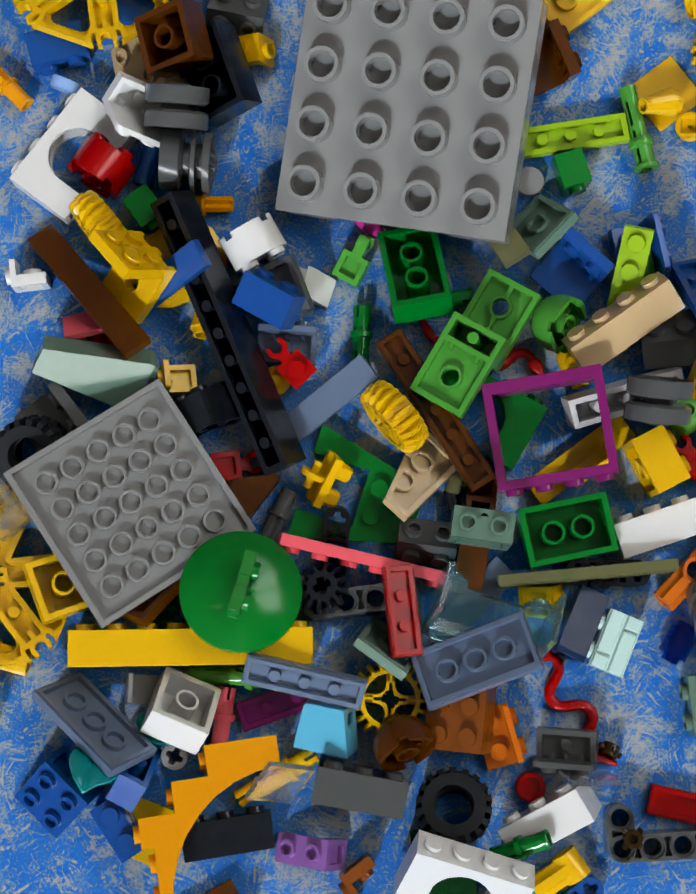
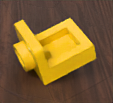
(258, 49)
(177, 378)

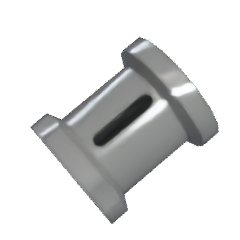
(169, 762)

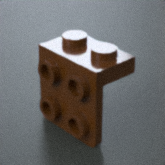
(557, 60)

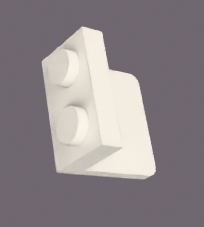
(126, 109)

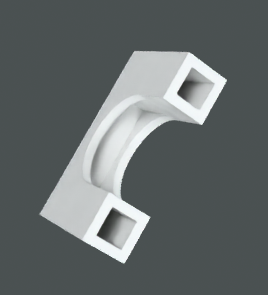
(35, 173)
(438, 858)

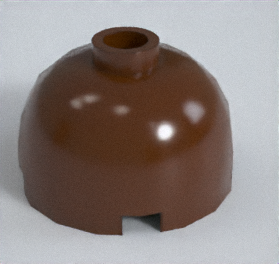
(400, 741)

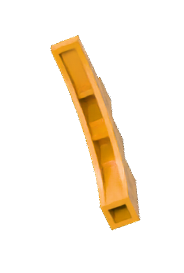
(189, 797)

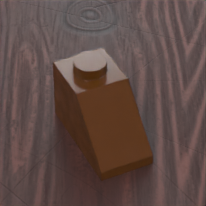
(253, 491)

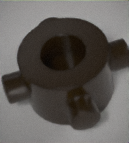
(610, 749)
(632, 838)

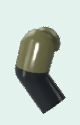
(452, 491)

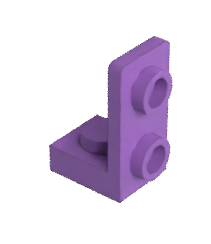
(311, 852)

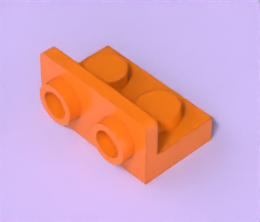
(506, 745)

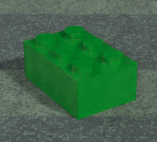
(415, 274)
(566, 530)

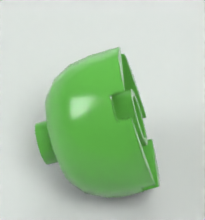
(555, 318)

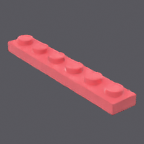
(351, 557)

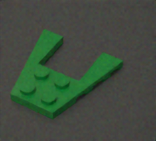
(373, 519)

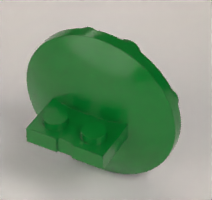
(240, 592)

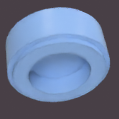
(64, 84)

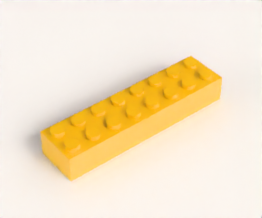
(171, 646)

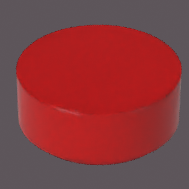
(530, 786)

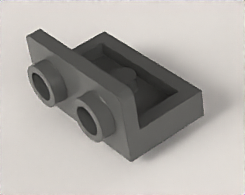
(245, 14)
(425, 542)
(566, 750)

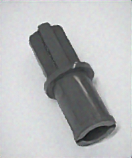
(279, 513)

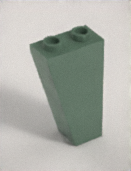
(94, 368)

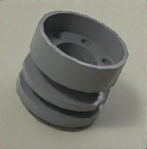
(186, 160)

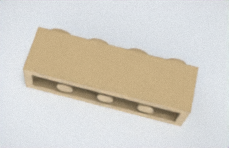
(624, 321)

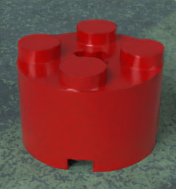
(102, 166)

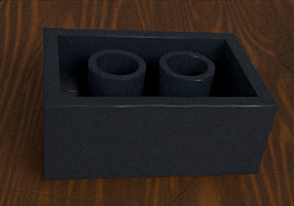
(226, 76)

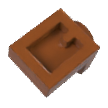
(358, 870)

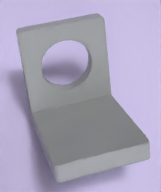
(139, 688)

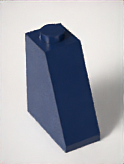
(581, 622)

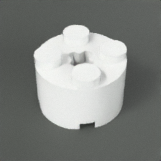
(254, 243)

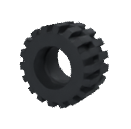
(27, 427)
(458, 783)

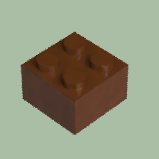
(173, 38)

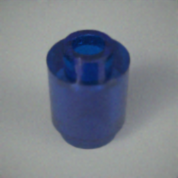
(678, 642)

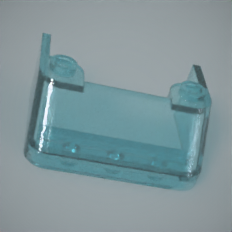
(459, 609)

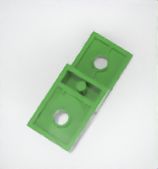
(475, 343)

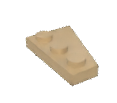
(418, 478)

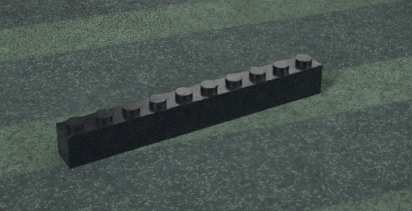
(231, 337)

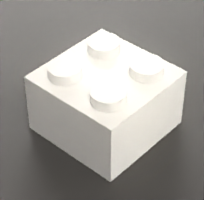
(181, 710)

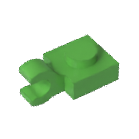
(352, 263)

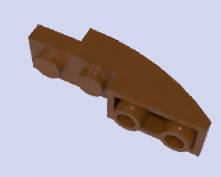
(472, 560)

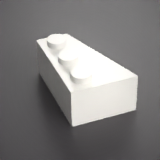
(559, 813)

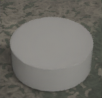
(531, 182)

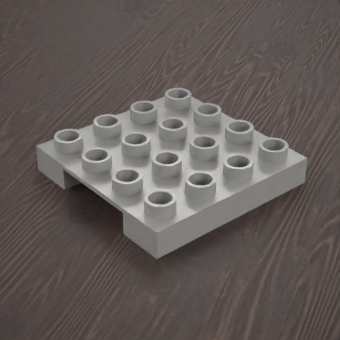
(412, 113)

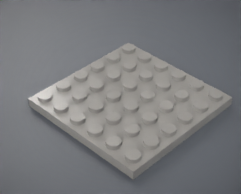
(127, 501)

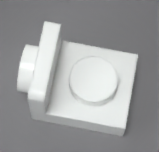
(31, 280)

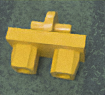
(321, 478)

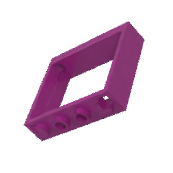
(543, 382)

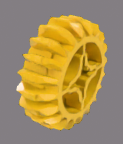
(93, 213)
(394, 416)
(415, 699)

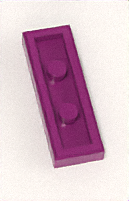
(268, 708)

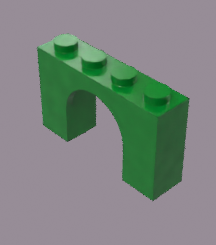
(520, 420)

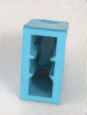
(327, 729)

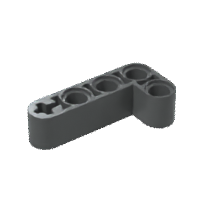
(360, 608)
(665, 839)

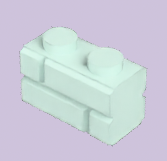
(614, 642)

